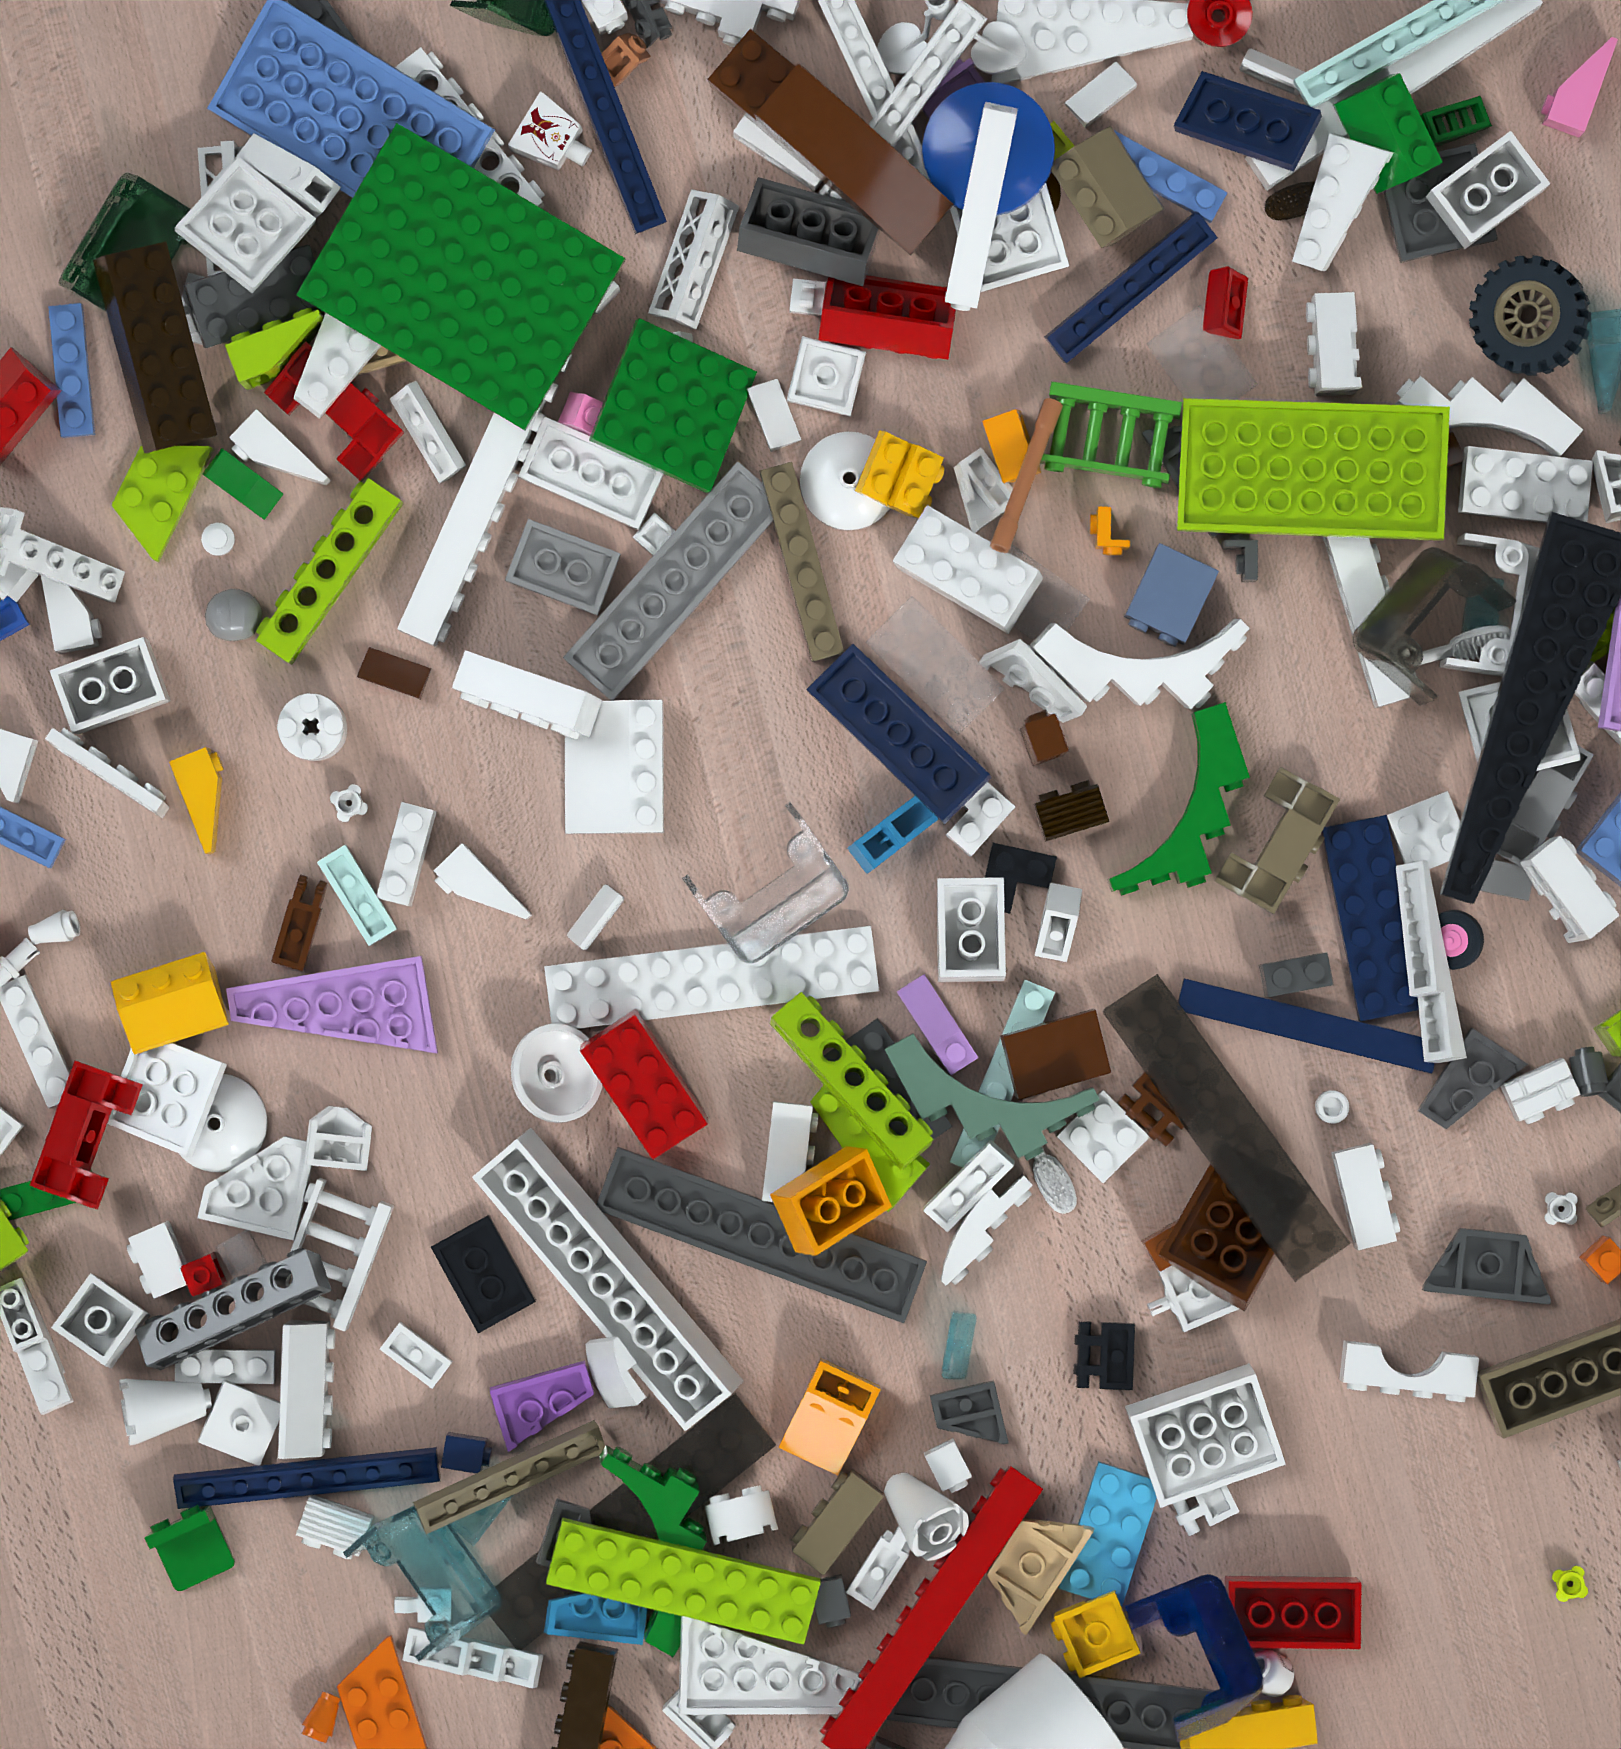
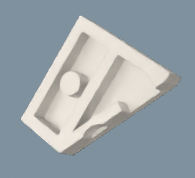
(981, 489)

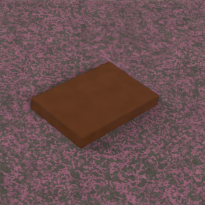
(1055, 1054)

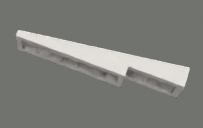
(1428, 965)

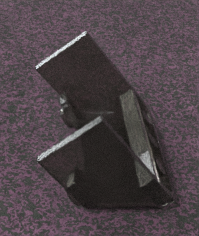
(1387, 629)

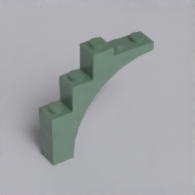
(1020, 1121)

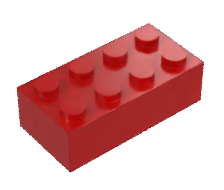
(644, 1084)
(1298, 1611)

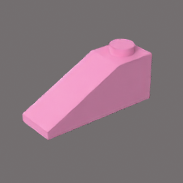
(1575, 99)

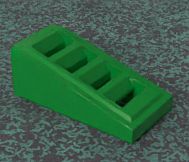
(1436, 127)

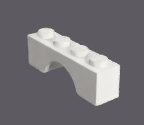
(1450, 1374)

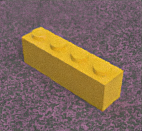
(1262, 1727)

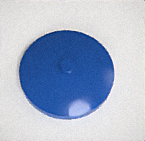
(953, 136)

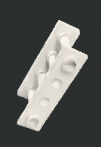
(363, 1248)

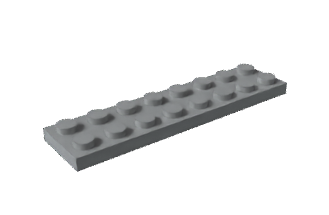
(673, 583)

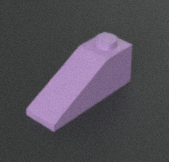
(937, 1024)

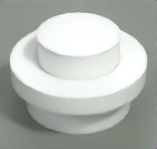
(218, 539)

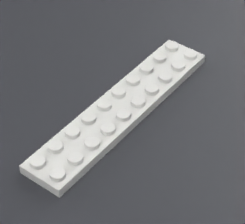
(710, 979)

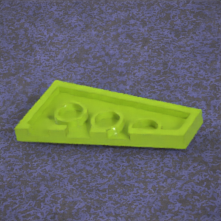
(851, 1134)

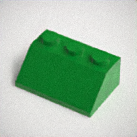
(1390, 120)

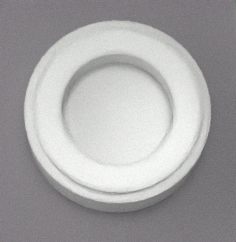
(1332, 1106)

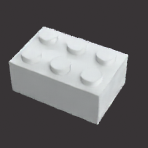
(1487, 190)
(110, 685)

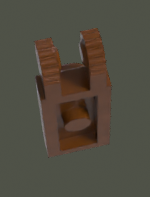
(299, 927)

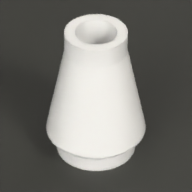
(57, 928)

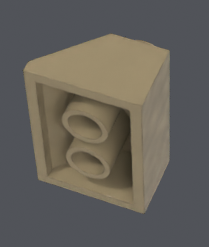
(1106, 187)

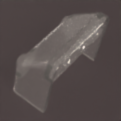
(781, 906)

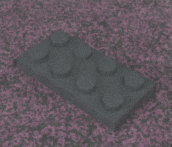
(227, 308)
(872, 1042)

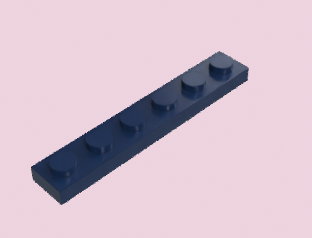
(1130, 287)

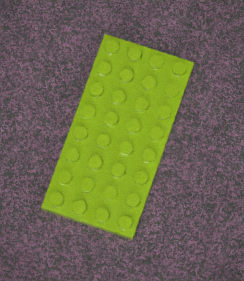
(1313, 469)

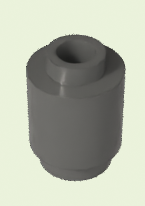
(1589, 1071)

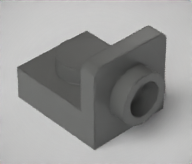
(1247, 562)

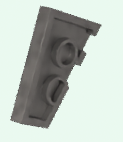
(1469, 1079)

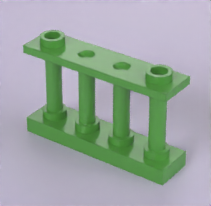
(1098, 402)

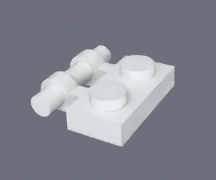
(1214, 1505)

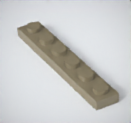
(801, 561)
(509, 1477)

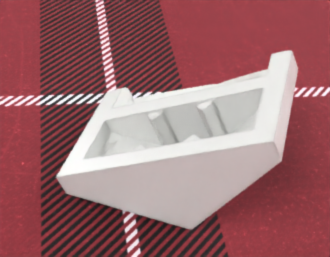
(338, 1140)

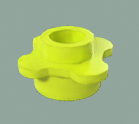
(1578, 1588)

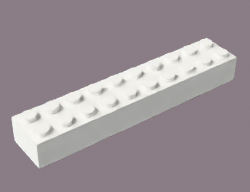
(608, 1278)

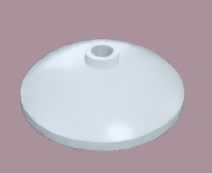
(823, 483)
(572, 1082)
(241, 1127)

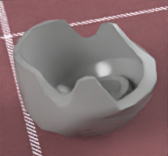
(233, 615)

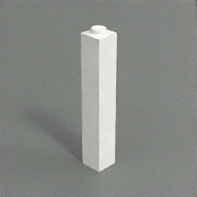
(980, 206)

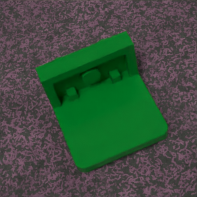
(191, 1547)

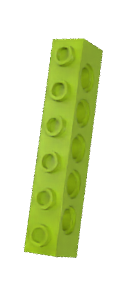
(328, 590)
(899, 1149)

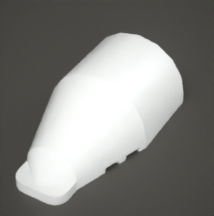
(1035, 1711)

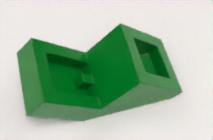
(242, 483)

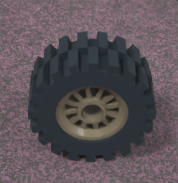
(1557, 342)

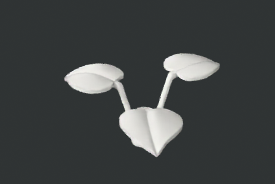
(995, 52)

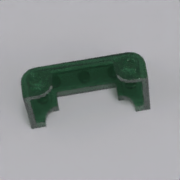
(129, 219)

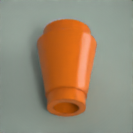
(322, 1718)

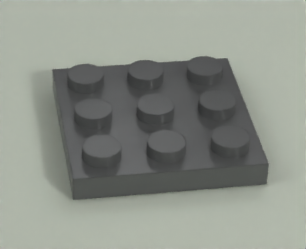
(1415, 222)

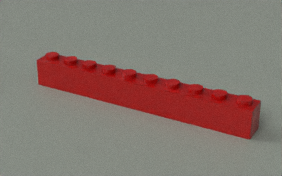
(932, 1612)

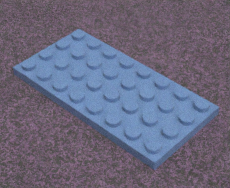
(333, 98)

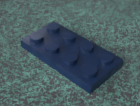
(1247, 121)

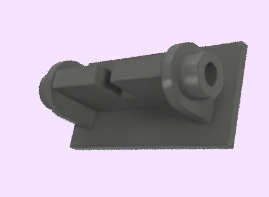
(649, 23)

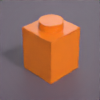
(1603, 1259)

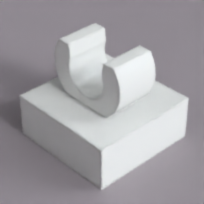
(807, 297)

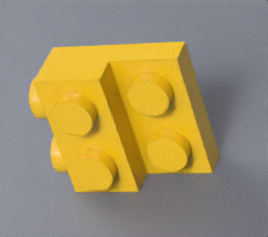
(900, 475)
(1095, 1634)

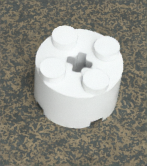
(293, 727)
(741, 1515)

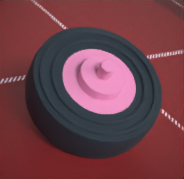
(1461, 938)

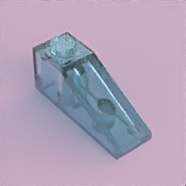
(1605, 356)

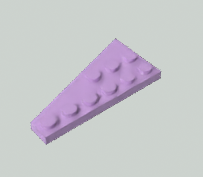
(361, 1003)

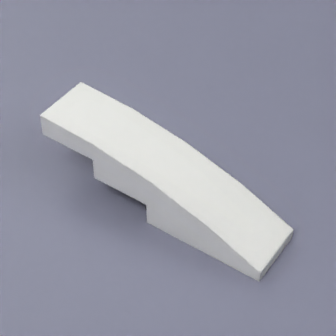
(477, 1659)

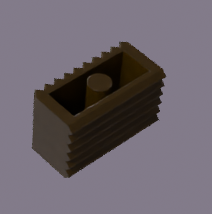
(1071, 811)

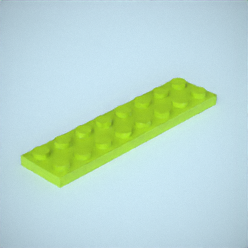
(683, 1581)

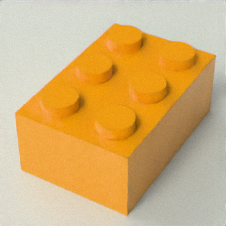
(831, 1200)

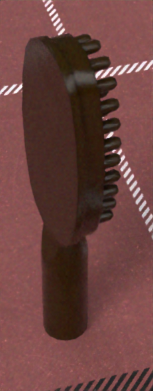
(1289, 201)

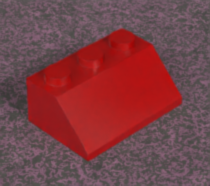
(23, 399)

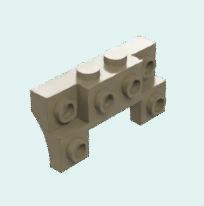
(1288, 846)

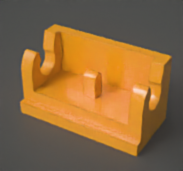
(1008, 442)

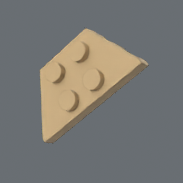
(1035, 1565)

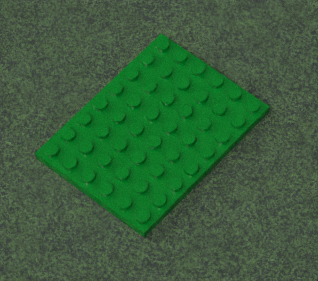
(461, 276)

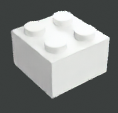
(100, 1321)

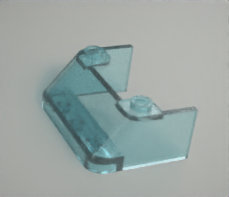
(438, 1570)

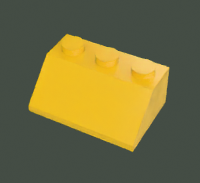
(170, 1002)

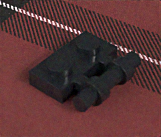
(1115, 1355)

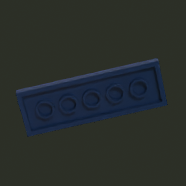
(899, 733)
(1369, 915)

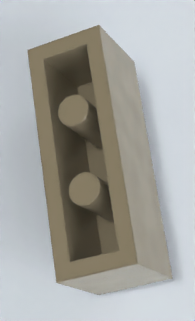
(836, 1521)

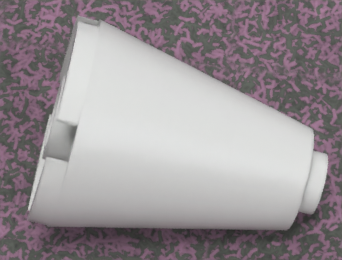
(160, 1406)
(925, 1516)

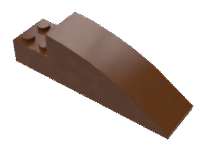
(830, 140)

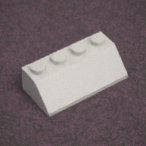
(305, 1389)

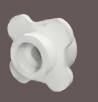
(344, 811)
(1567, 1215)

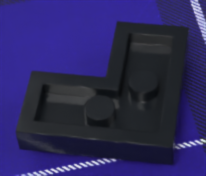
(1019, 866)

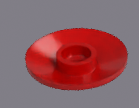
(1219, 34)

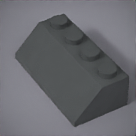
(807, 232)

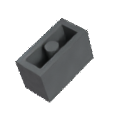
(1296, 974)

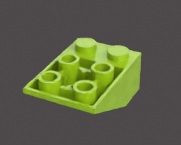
(265, 354)

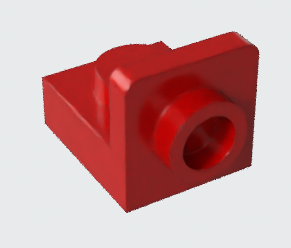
(203, 1274)

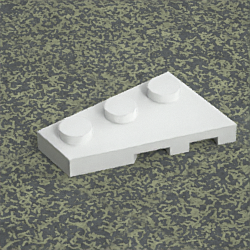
(1028, 671)

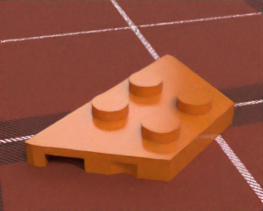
(381, 1703)

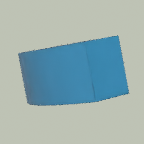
(891, 834)

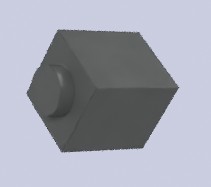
(832, 1602)

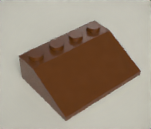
(1218, 1244)

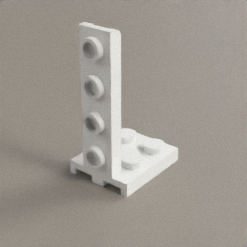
(54, 560)

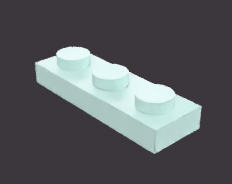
(357, 895)

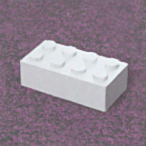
(967, 569)
(522, 692)

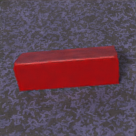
(1225, 303)

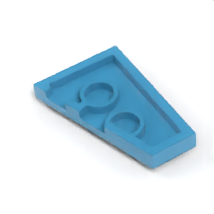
(595, 1619)

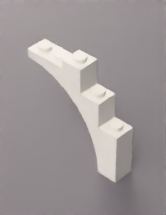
(734, 15)
(1521, 412)
(1181, 674)

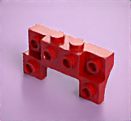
(352, 411)
(78, 1132)

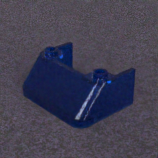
(1206, 1609)

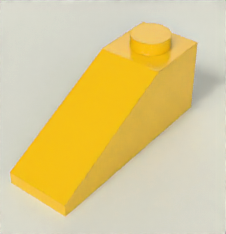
(201, 789)

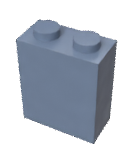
(1170, 595)

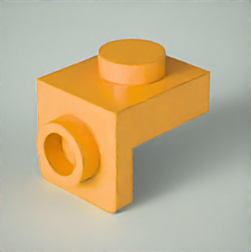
(1101, 526)

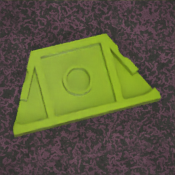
(158, 493)

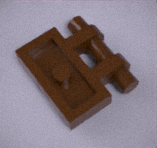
(1134, 1110)

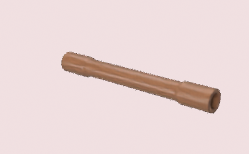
(1008, 522)

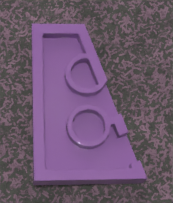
(537, 1400)

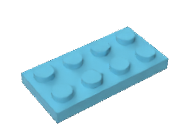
(1119, 1511)

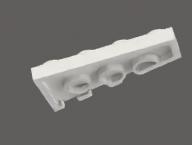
(1342, 184)

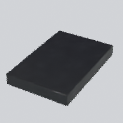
(483, 1274)

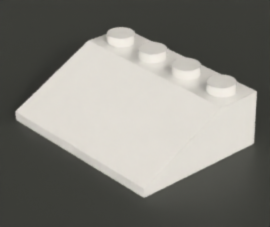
(617, 772)
(1205, 1435)

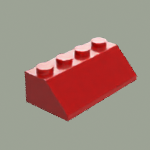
(888, 316)

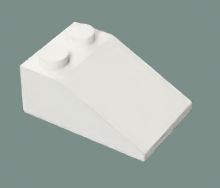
(970, 929)

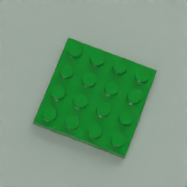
(672, 405)

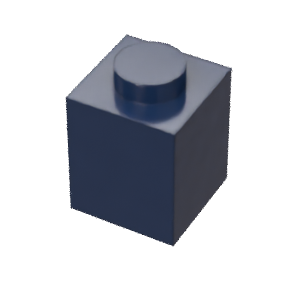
(465, 1453)

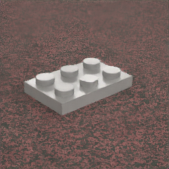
(562, 567)

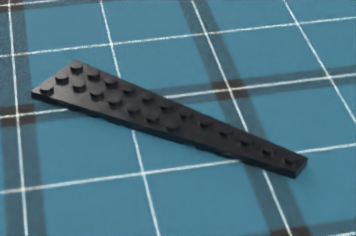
(1557, 631)

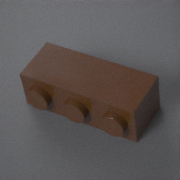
(1043, 737)

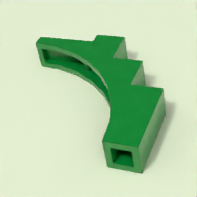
(1218, 765)
(667, 1503)

